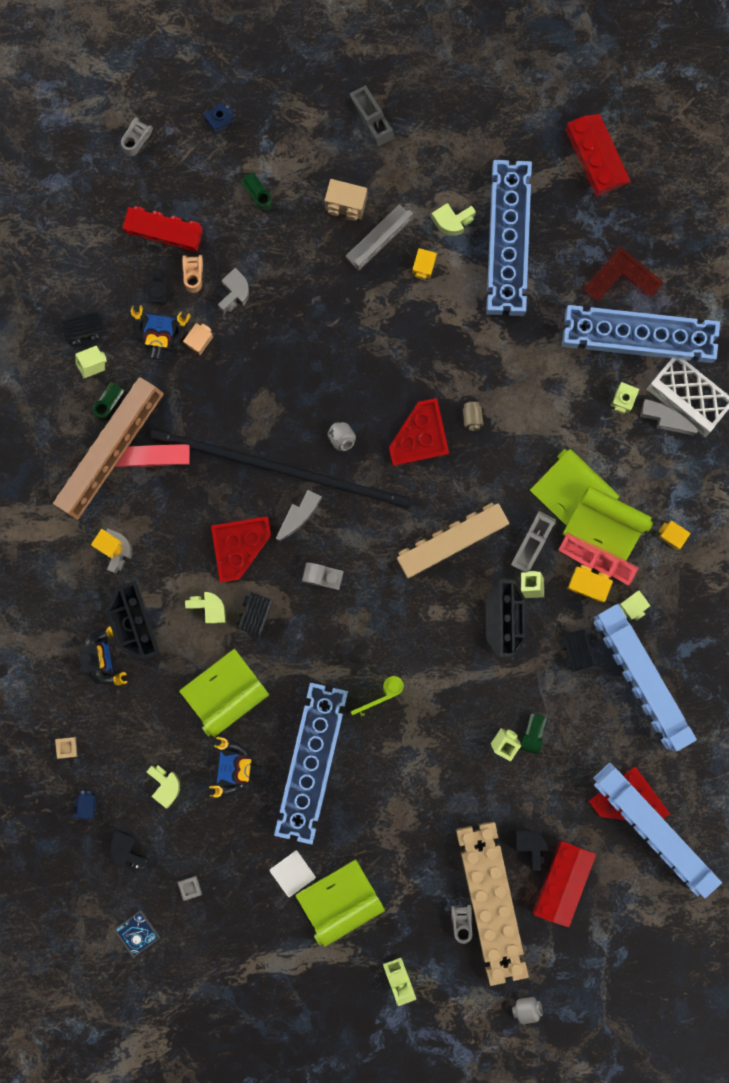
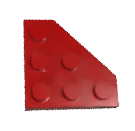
(420, 436)
(238, 545)
(634, 777)

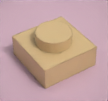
(66, 747)

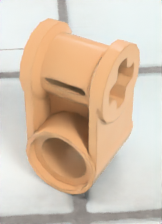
(193, 270)

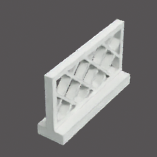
(679, 404)

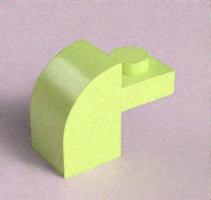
(450, 223)
(213, 607)
(169, 786)
(399, 981)

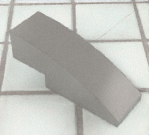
(667, 418)
(298, 515)
(533, 542)

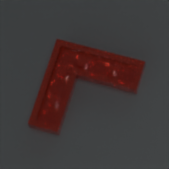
(622, 264)

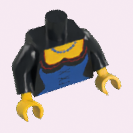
(159, 331)
(96, 658)
(234, 768)

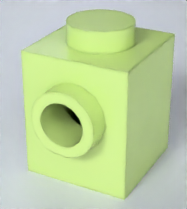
(90, 361)
(624, 398)
(532, 584)
(634, 606)
(506, 744)

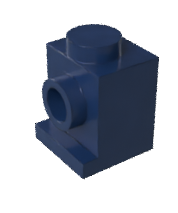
(218, 124)
(85, 805)

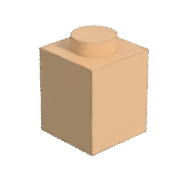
(198, 338)

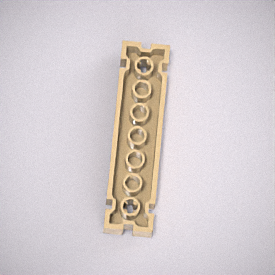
(492, 903)

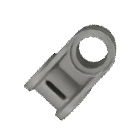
(136, 133)
(462, 922)

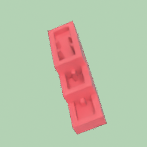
(155, 456)
(598, 558)

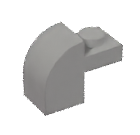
(238, 289)
(117, 562)
(322, 576)

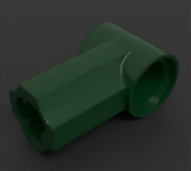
(257, 191)
(109, 400)
(532, 738)

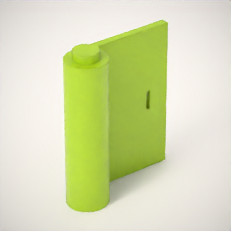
(567, 484)
(608, 523)
(392, 687)
(226, 696)
(342, 906)

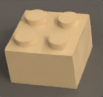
(345, 199)

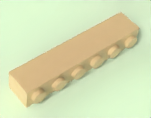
(453, 540)

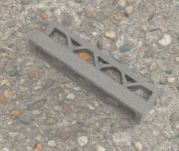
(379, 237)

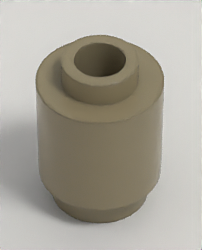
(472, 416)

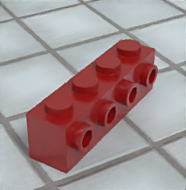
(163, 229)

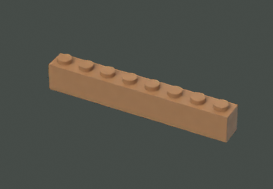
(108, 448)

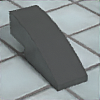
(372, 116)

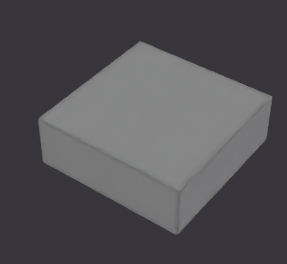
(189, 888)

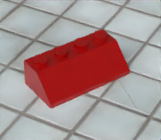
(597, 154)
(564, 883)

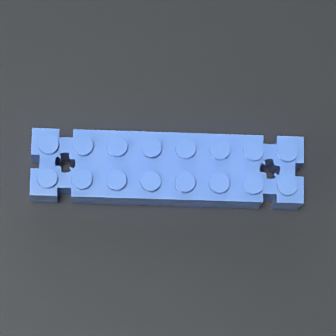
(509, 237)
(641, 334)
(644, 678)
(311, 763)
(660, 834)

